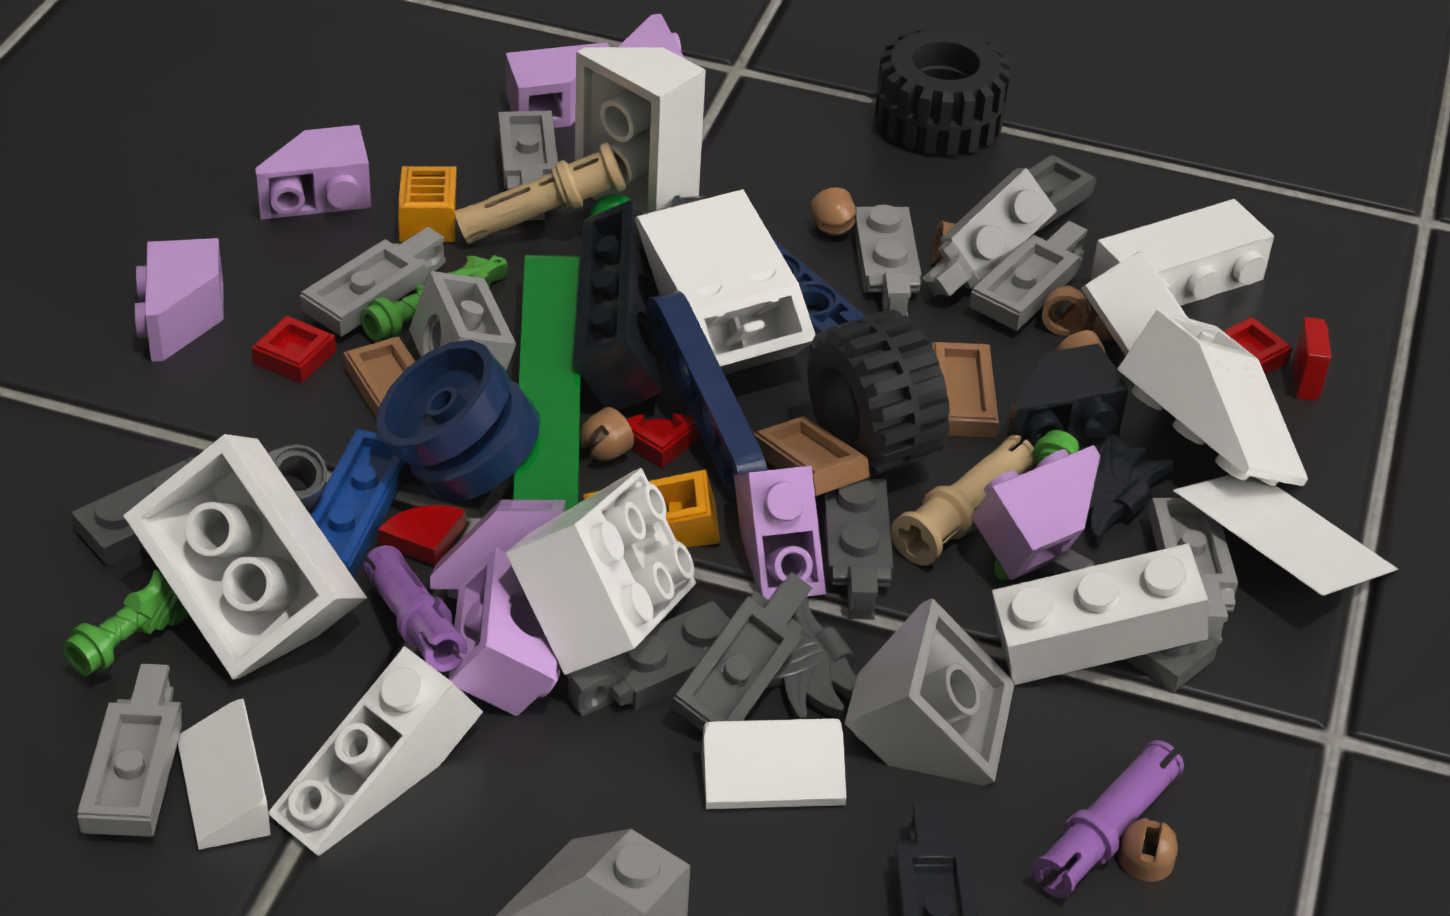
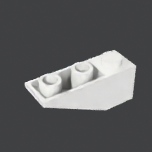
(377, 752)

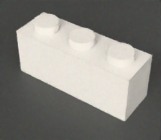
(1195, 251)
(1101, 614)

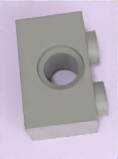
(460, 310)

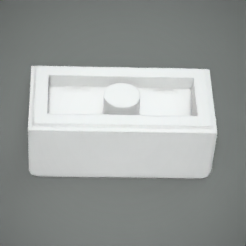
(1129, 298)
(773, 763)
(224, 778)

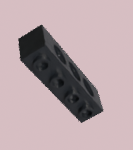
(612, 328)

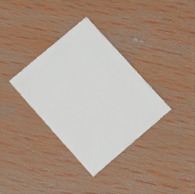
(1287, 532)

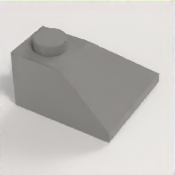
(933, 700)
(607, 877)

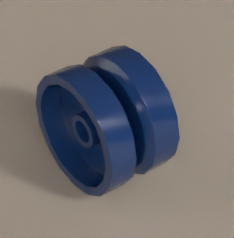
(458, 421)

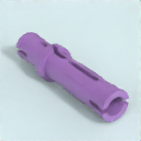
(419, 615)
(1093, 834)

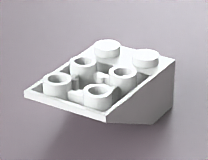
(730, 276)
(1214, 395)
(603, 572)

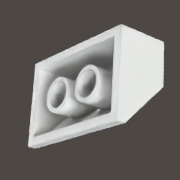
(650, 115)
(244, 555)

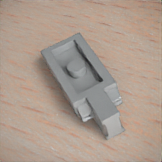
(526, 147)
(989, 233)
(887, 254)
(380, 271)
(1028, 275)
(1180, 523)
(133, 759)

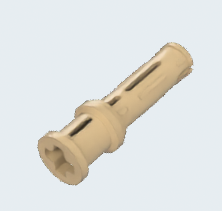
(566, 186)
(948, 509)

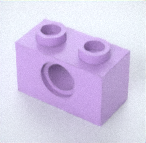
(507, 649)

